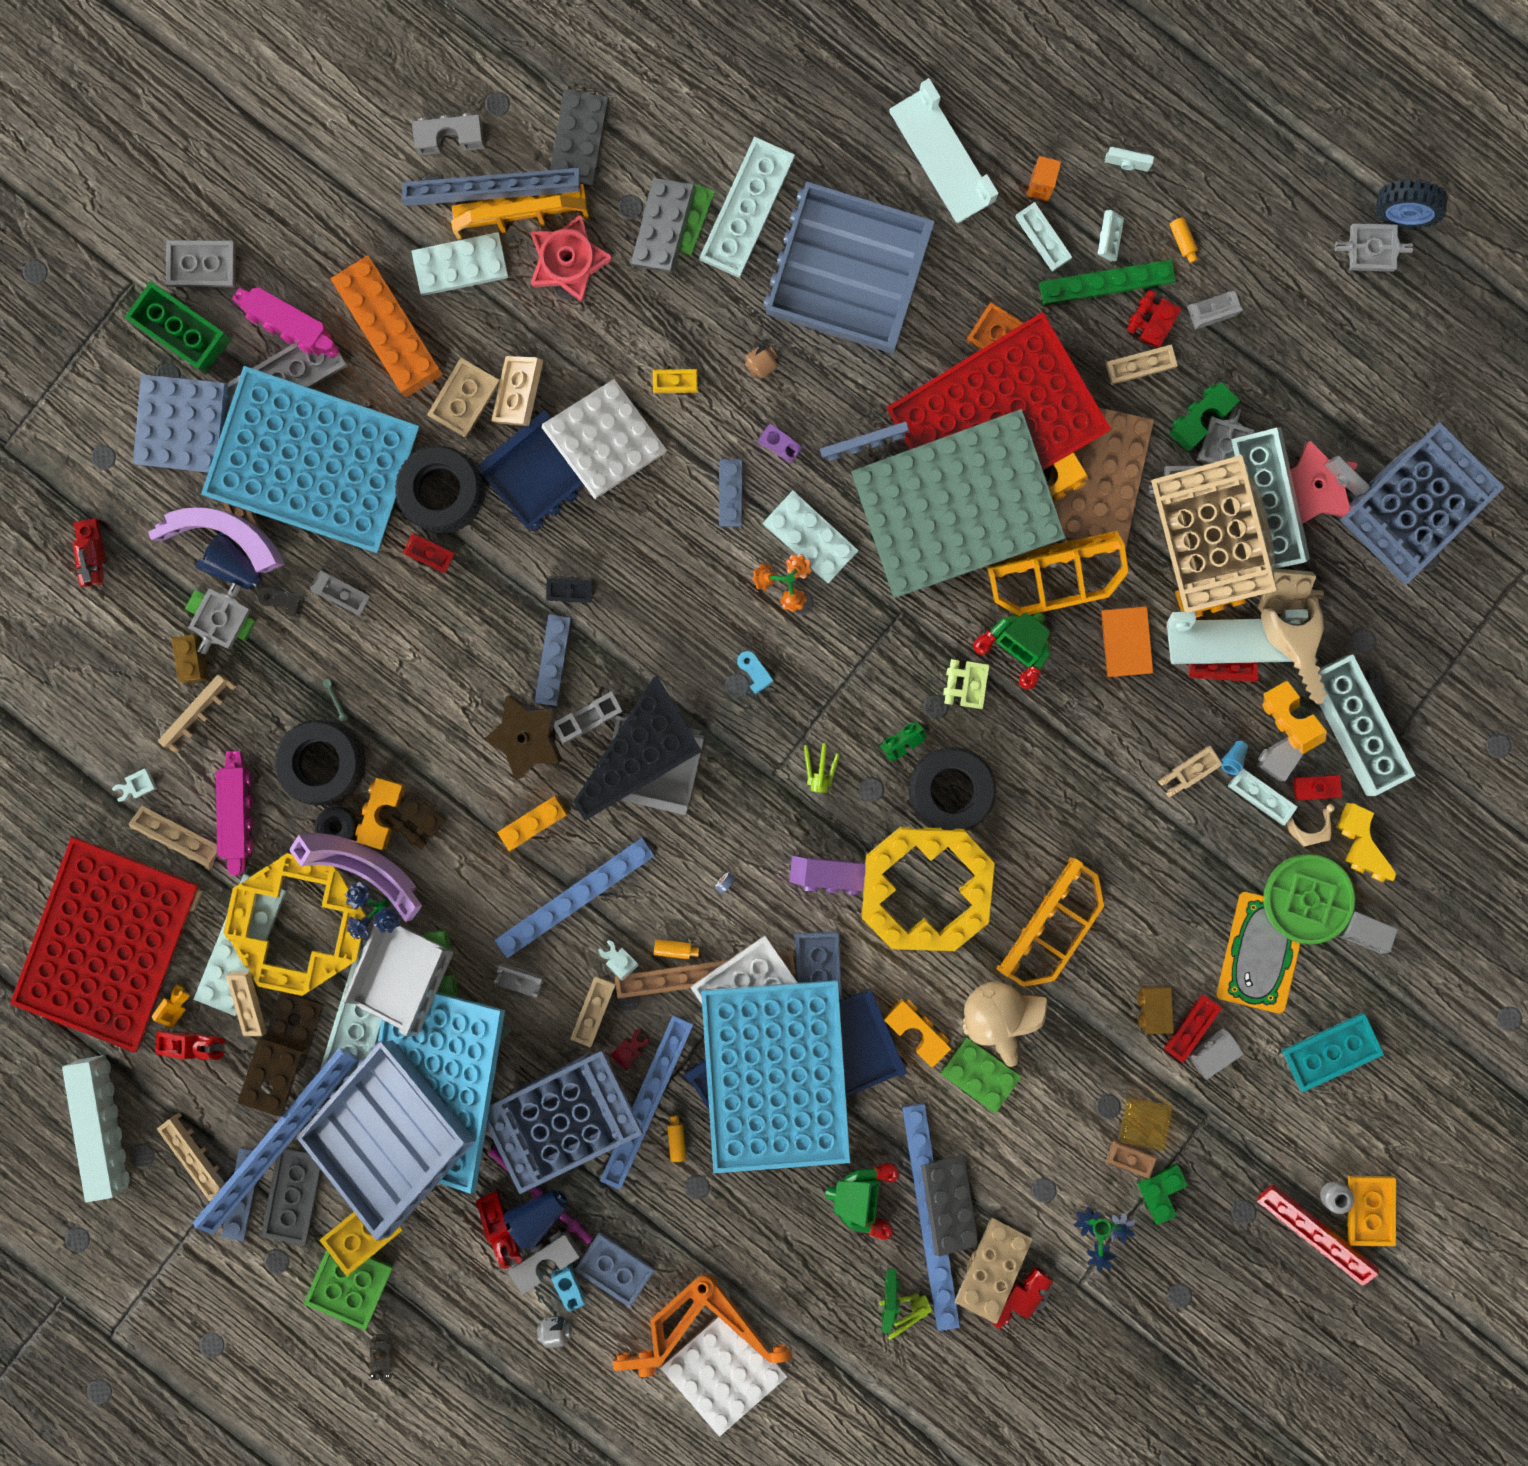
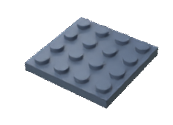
(179, 422)

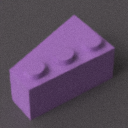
(827, 874)

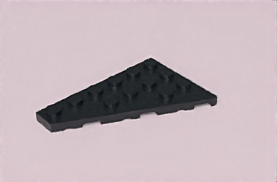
(644, 749)

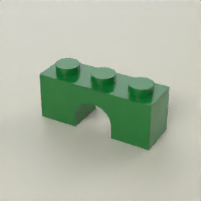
(1189, 430)

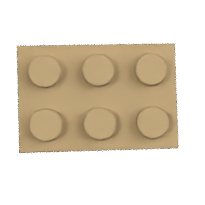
(517, 390)
(463, 398)

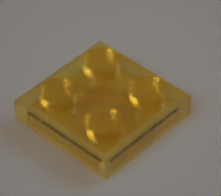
(1145, 1123)

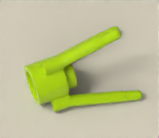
(819, 782)
(920, 1309)

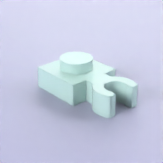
(137, 785)
(620, 962)

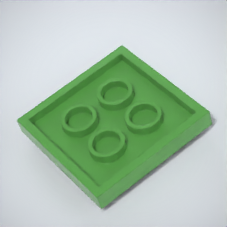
(351, 1296)

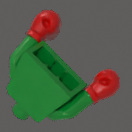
(1024, 639)
(858, 1198)

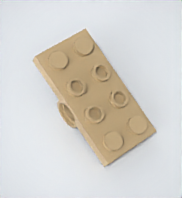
(993, 1270)

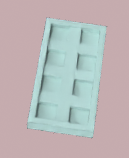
(460, 264)
(810, 535)

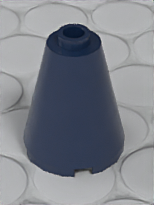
(228, 563)
(534, 1218)

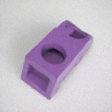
(779, 443)

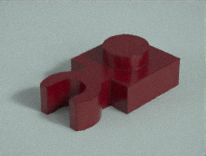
(627, 1051)

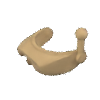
(1308, 839)

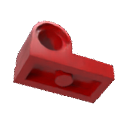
(428, 553)

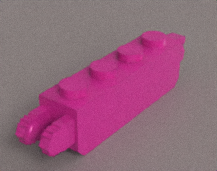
(286, 321)
(233, 812)

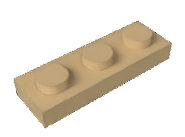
(1141, 364)
(246, 1003)
(593, 1011)

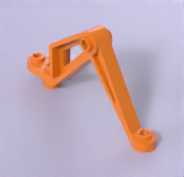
(716, 1301)

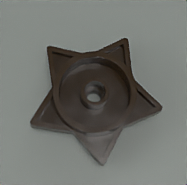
(525, 736)

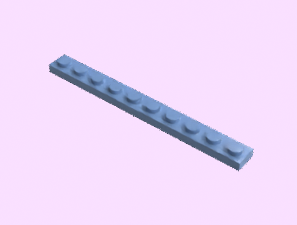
(275, 1141)
(938, 1267)

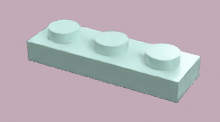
(1043, 237)
(1262, 796)

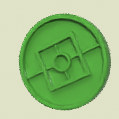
(1309, 899)

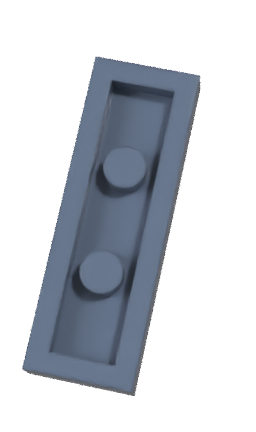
(730, 492)

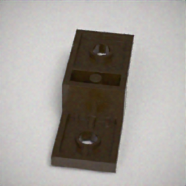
(280, 1054)

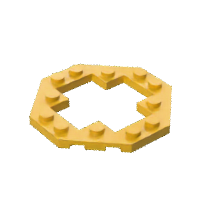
(923, 934)
(254, 950)

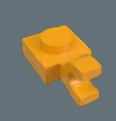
(171, 1010)

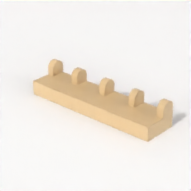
(194, 711)
(174, 836)
(191, 1156)

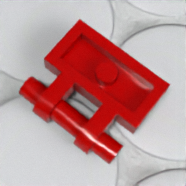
(1160, 322)

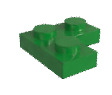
(1156, 1192)
(891, 1304)

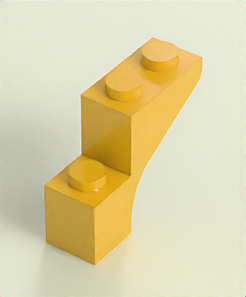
(1364, 853)

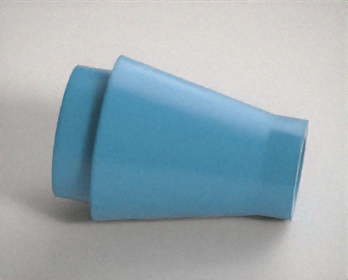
(1235, 758)

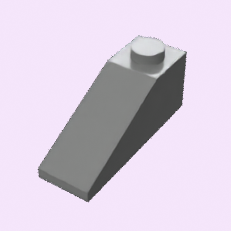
(1279, 759)

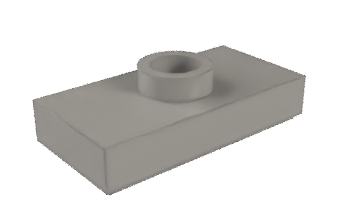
(1347, 476)

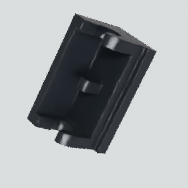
(569, 589)

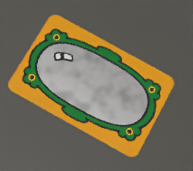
(1257, 959)

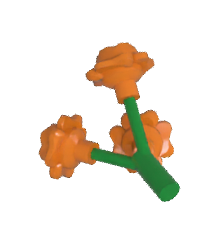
(796, 568)

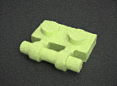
(973, 686)

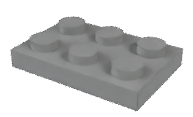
(200, 263)

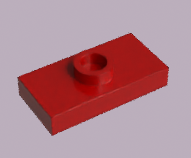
(1317, 787)

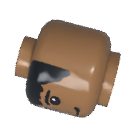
(761, 361)

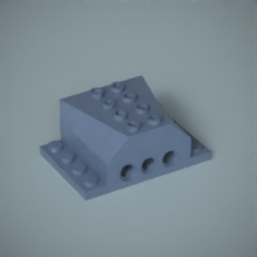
(1420, 502)
(561, 1120)

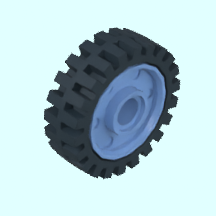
(1411, 204)

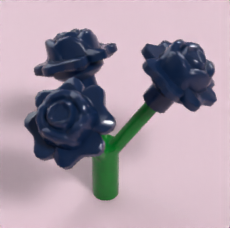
(385, 919)

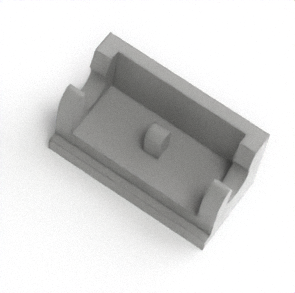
(1214, 309)
(1369, 933)
(519, 980)
(1215, 1053)

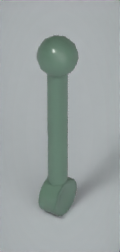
(328, 684)

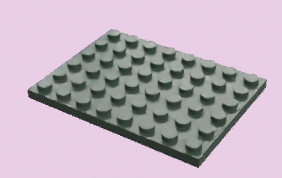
(958, 504)

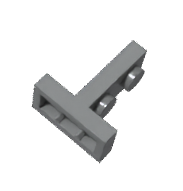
(339, 592)

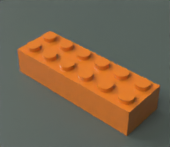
(386, 326)

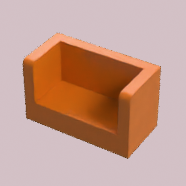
(1043, 178)

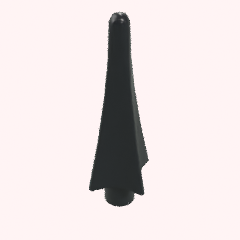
(1375, 684)

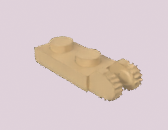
(1192, 770)

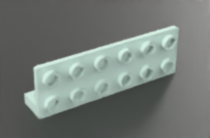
(942, 154)
(1224, 640)

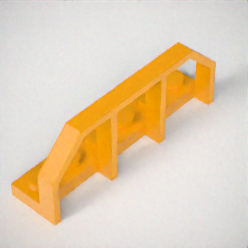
(515, 208)
(1063, 553)
(1047, 909)

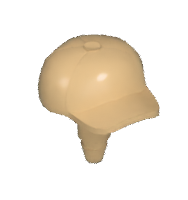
(998, 1014)

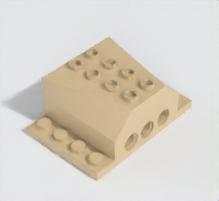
(1216, 533)

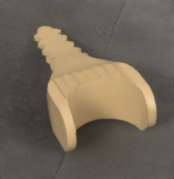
(1299, 644)

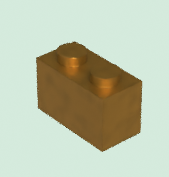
(189, 662)
(1155, 1009)

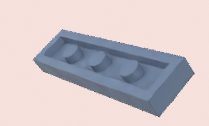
(874, 439)
(553, 660)
(237, 1222)

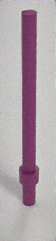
(573, 1225)

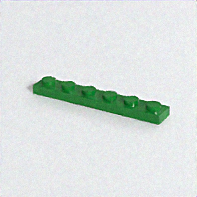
(1107, 282)

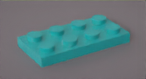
(1332, 1052)

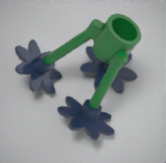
(1102, 1229)

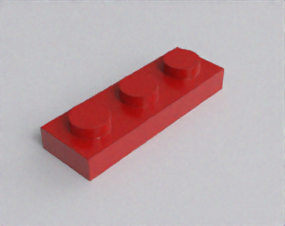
(1225, 671)
(1192, 1028)

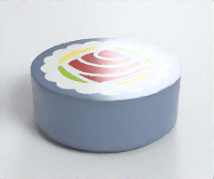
(725, 882)

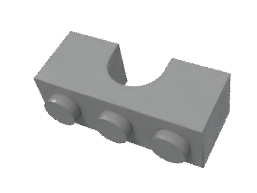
(430, 132)
(588, 718)
(560, 1249)

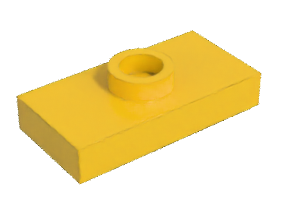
(675, 381)

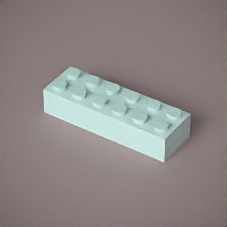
(1270, 468)
(1362, 728)
(95, 1128)

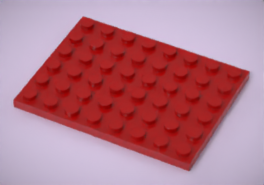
(1013, 373)
(104, 944)

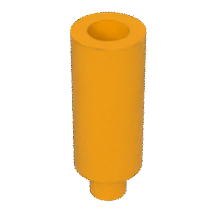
(1184, 239)
(674, 949)
(676, 1140)

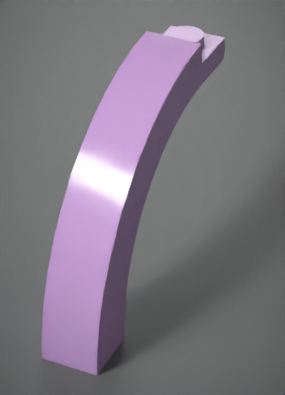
(251, 539)
(362, 861)

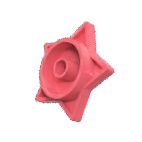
(563, 243)
(1329, 497)

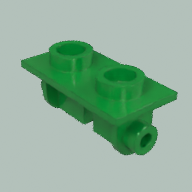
(911, 734)

